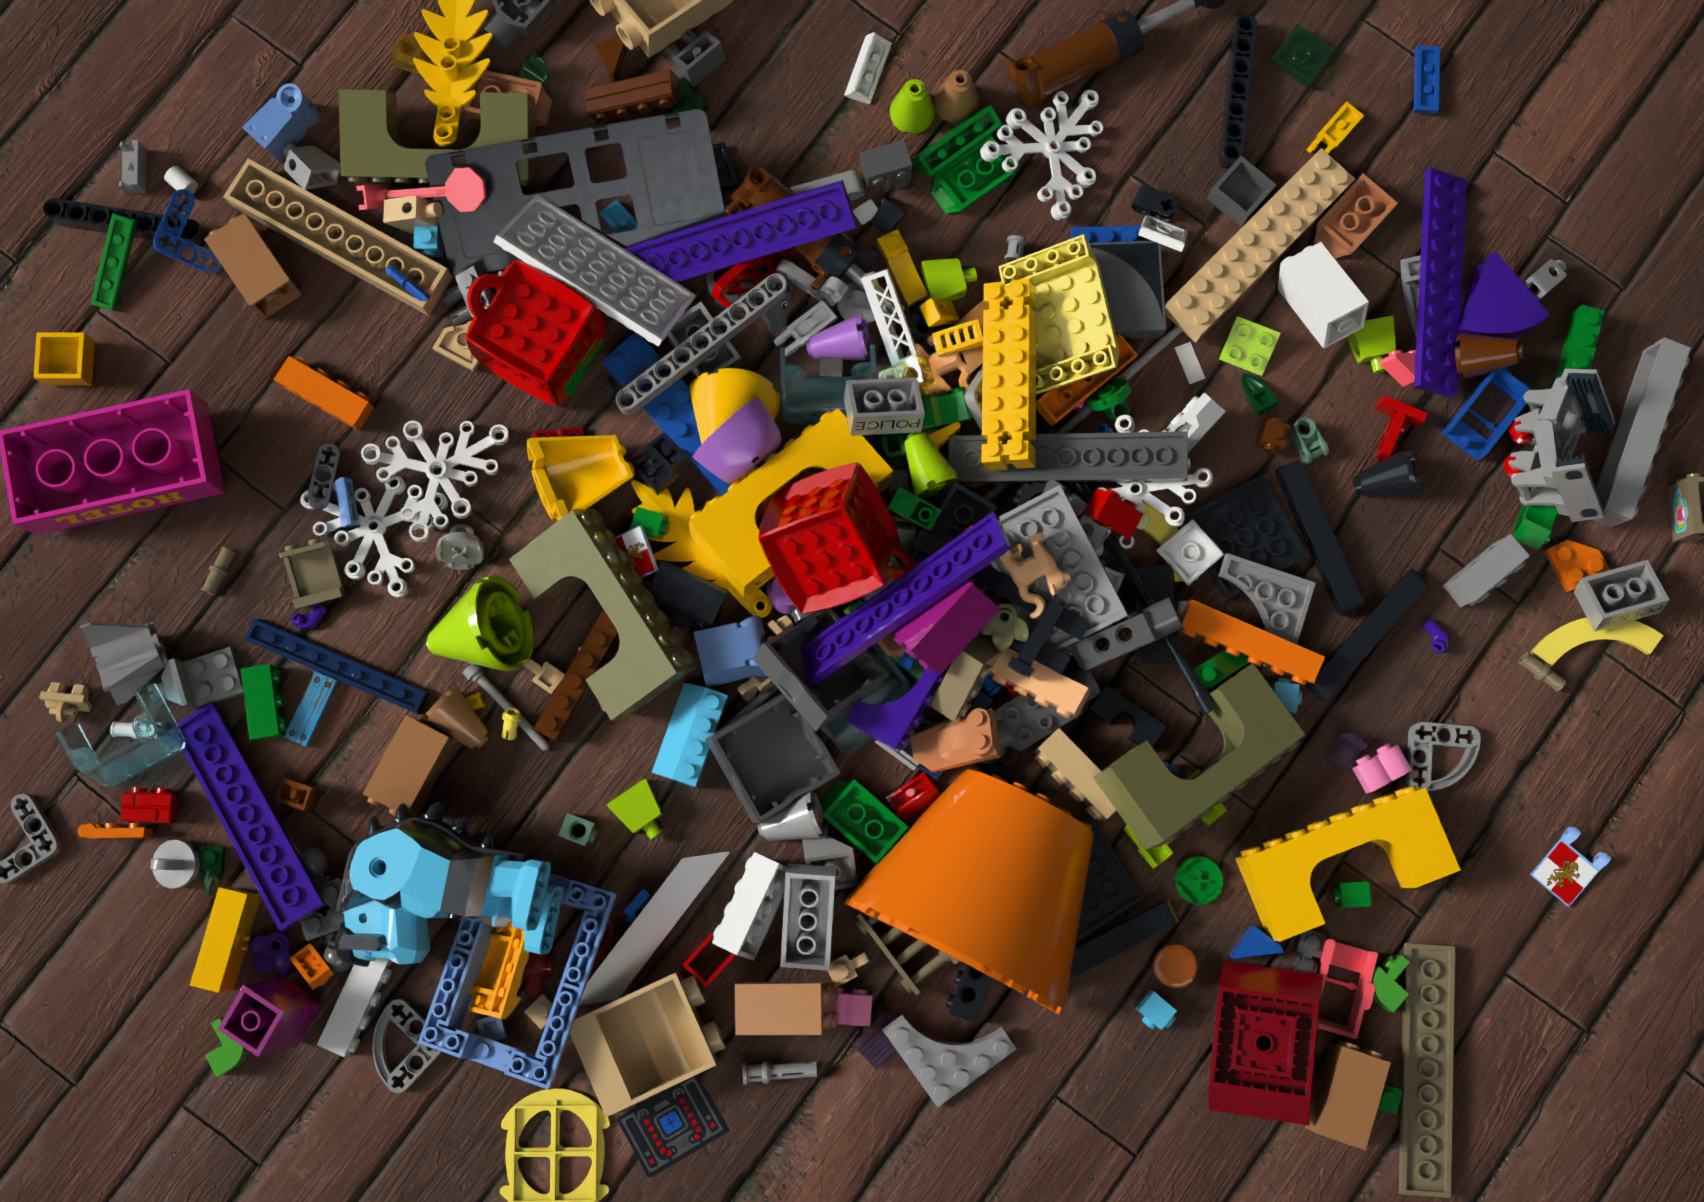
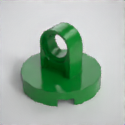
(1109, 396)

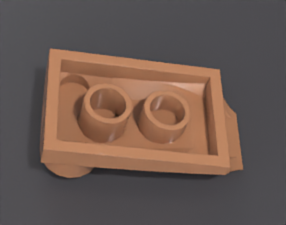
(503, 83)
(1353, 217)
(957, 742)

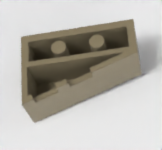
(965, 678)

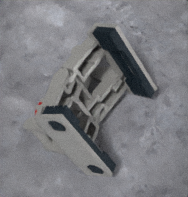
(1569, 408)

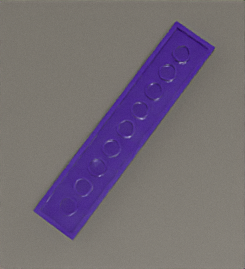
(750, 233)
(1440, 282)
(905, 598)
(249, 818)

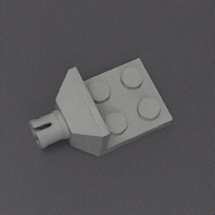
(202, 679)

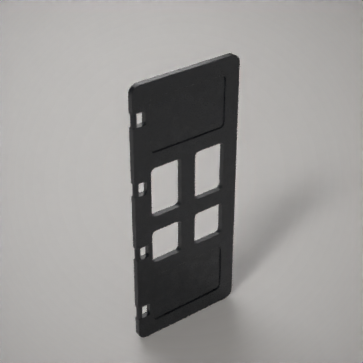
(668, 177)

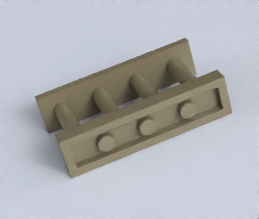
(908, 983)

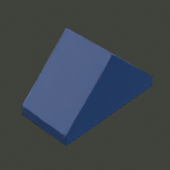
(1254, 943)

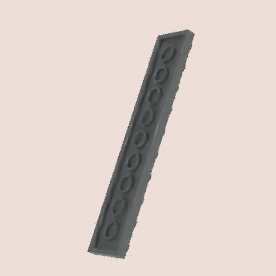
(1081, 458)

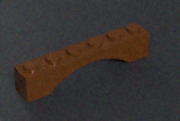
(573, 685)

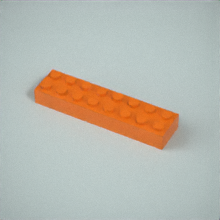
(1062, 400)

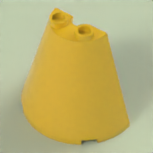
(723, 393)
(577, 470)

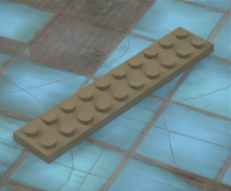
(1427, 1071)

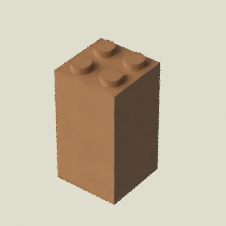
(253, 266)
(409, 767)
(786, 1008)
(1348, 1094)

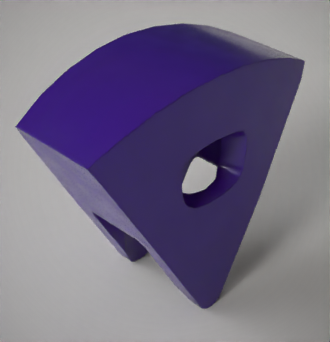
(1499, 302)

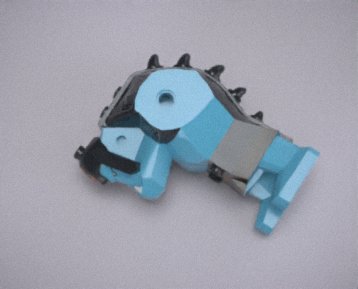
(436, 871)

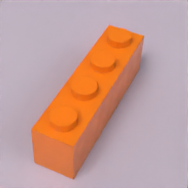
(324, 393)

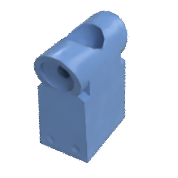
(283, 120)
(729, 650)

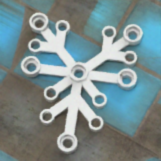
(1067, 128)
(462, 456)
(1145, 488)
(387, 561)

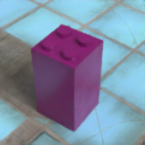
(946, 626)
(270, 1016)

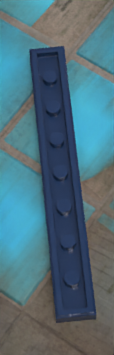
(336, 666)

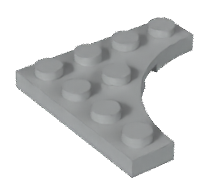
(1276, 594)
(946, 1066)

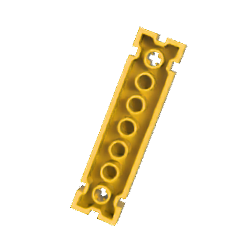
(1009, 375)

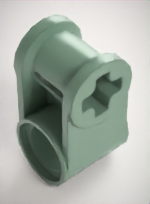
(1308, 442)

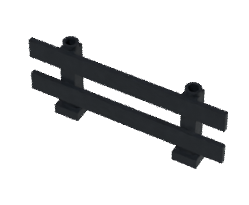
(1054, 615)

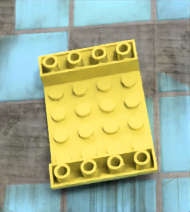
(1071, 313)

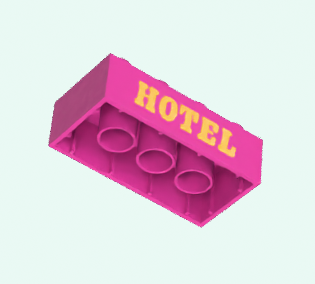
(110, 462)

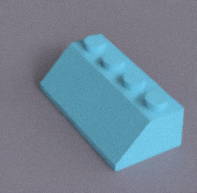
(684, 744)

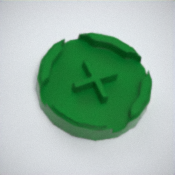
(1198, 880)

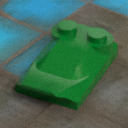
(969, 179)
(862, 819)

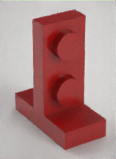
(1400, 416)

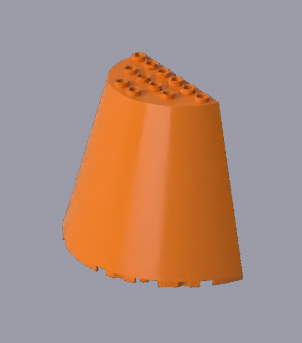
(989, 883)

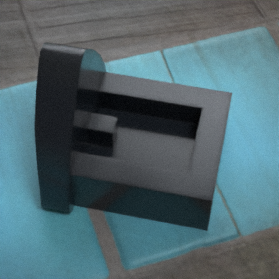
(889, 214)

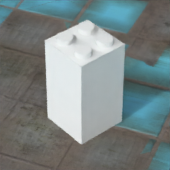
(1322, 295)

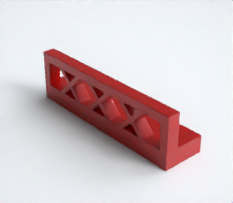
(740, 271)

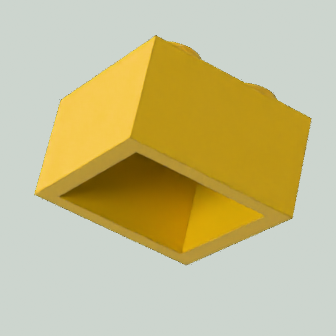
(64, 359)

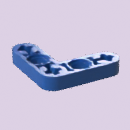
(174, 234)

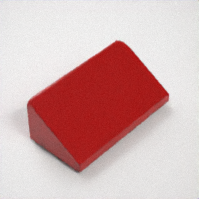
(912, 797)

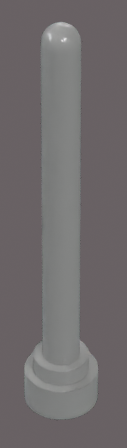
(475, 673)

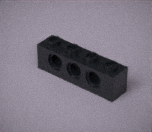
(970, 1009)

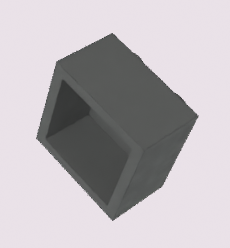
(1241, 191)

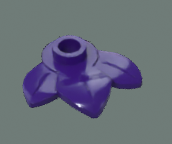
(271, 956)

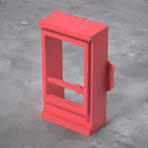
(1354, 960)

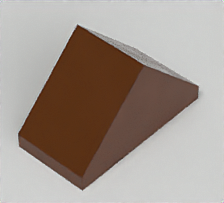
(612, 54)

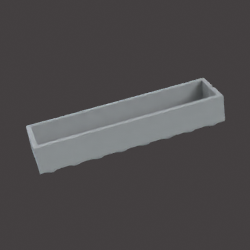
(1640, 430)

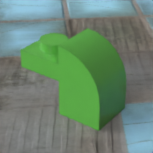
(1387, 992)
(228, 1055)

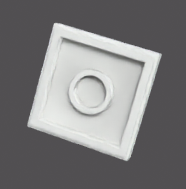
(1163, 233)
(1190, 552)

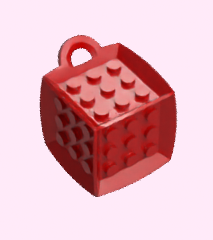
(532, 330)
(831, 539)

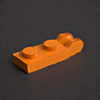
(113, 831)

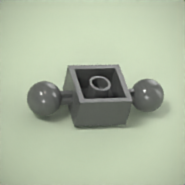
(319, 923)

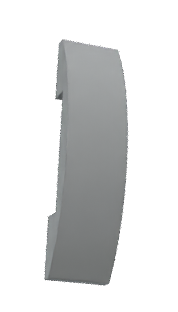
(1410, 281)

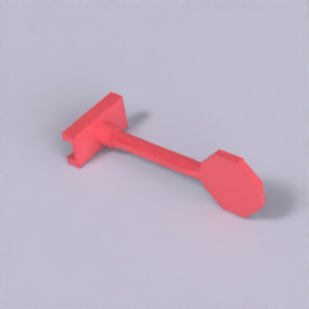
(463, 189)

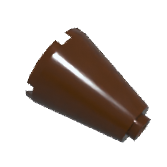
(1486, 354)

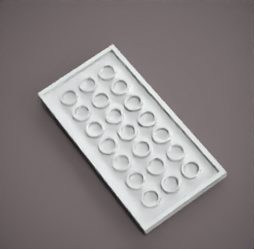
(596, 269)

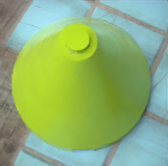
(486, 627)

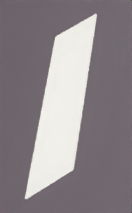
(651, 927)

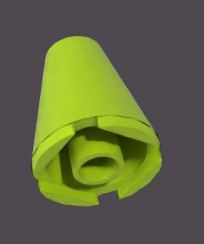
(912, 108)
(928, 466)

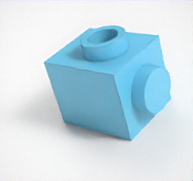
(428, 241)
(1288, 694)
(1156, 1011)

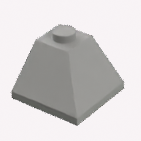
(832, 853)

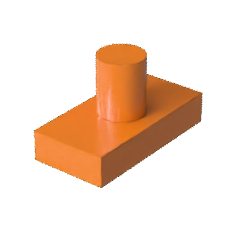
(311, 966)

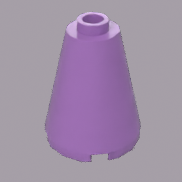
(842, 341)

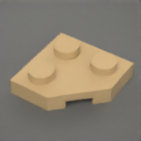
(454, 346)

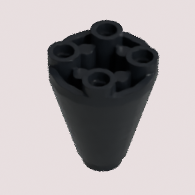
(1389, 477)

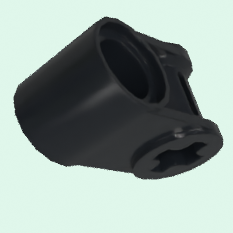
(1152, 202)

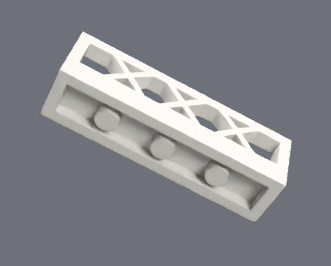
(884, 318)

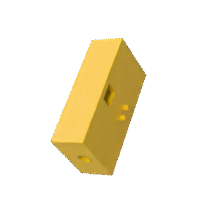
(225, 939)

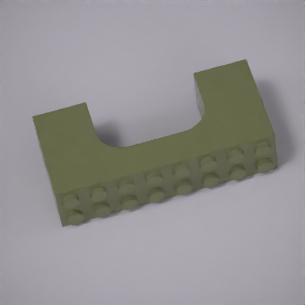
(375, 151)
(648, 650)
(1254, 733)

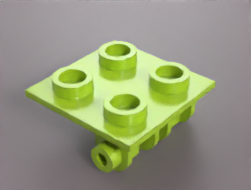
(1249, 345)

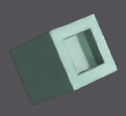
(571, 822)

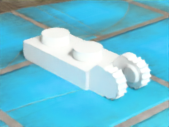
(810, 323)

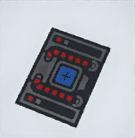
(671, 1125)

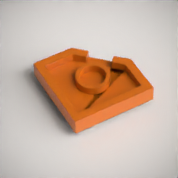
(1575, 561)

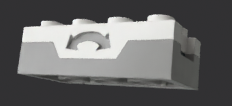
(1198, 419)

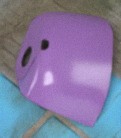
(737, 441)

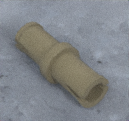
(218, 571)
(1542, 671)

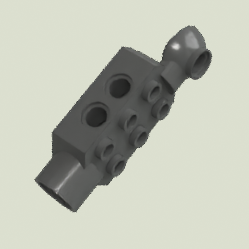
(518, 19)
(1151, 625)
(1026, 722)

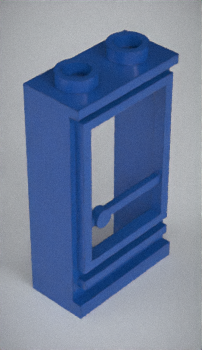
(1468, 438)

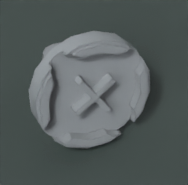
(855, 303)
(460, 548)
(175, 864)

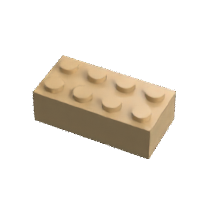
(1076, 771)

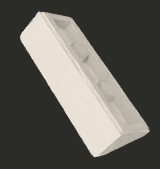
(868, 68)

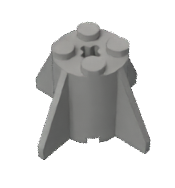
(125, 656)

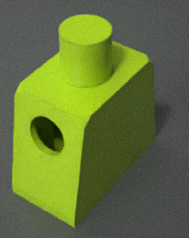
(946, 279)
(1374, 342)
(638, 809)

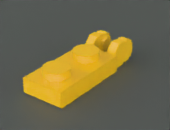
(1337, 128)

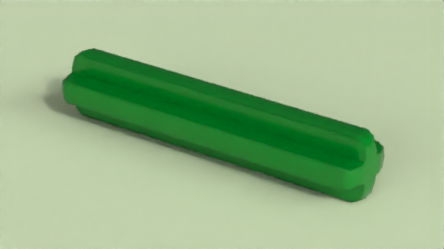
(574, 382)

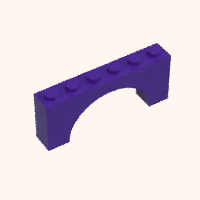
(895, 720)

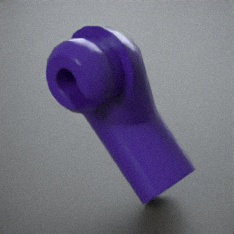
(309, 620)
(1439, 636)

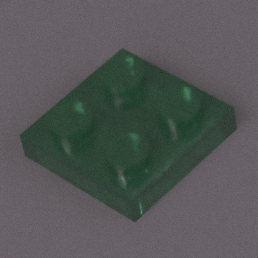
(1302, 55)

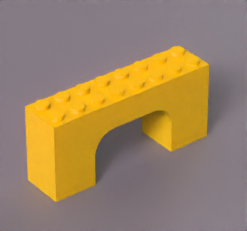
(728, 526)
(1399, 824)

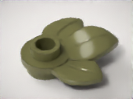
(1005, 631)

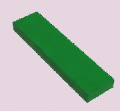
(114, 262)

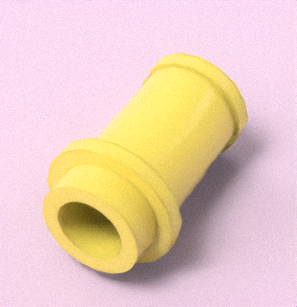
(511, 718)

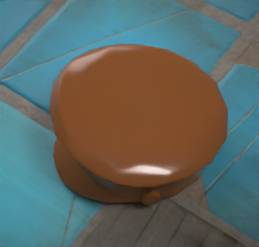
(1175, 966)

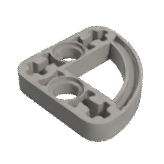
(1426, 745)
(378, 1046)

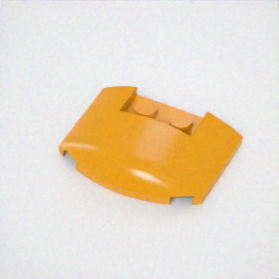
(500, 974)

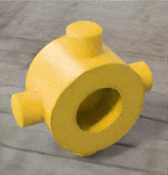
(475, 701)

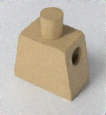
(410, 212)

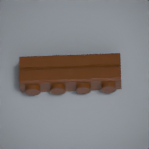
(632, 95)

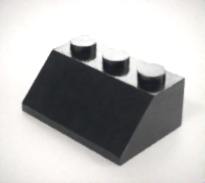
(687, 597)

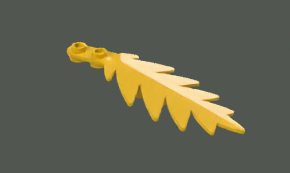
(453, 57)
(685, 548)

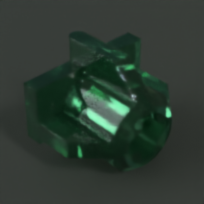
(535, 69)

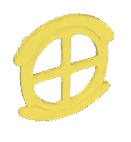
(555, 1101)

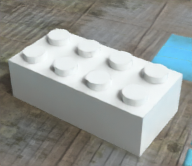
(752, 907)

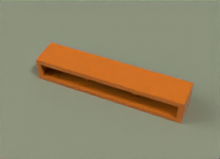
(1250, 641)

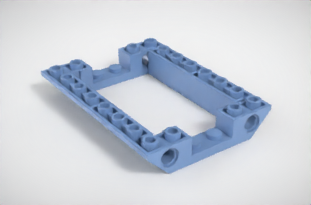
(464, 963)

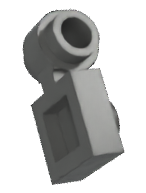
(1310, 945)

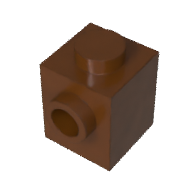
(1273, 435)

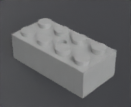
(806, 938)

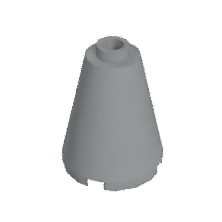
(796, 821)

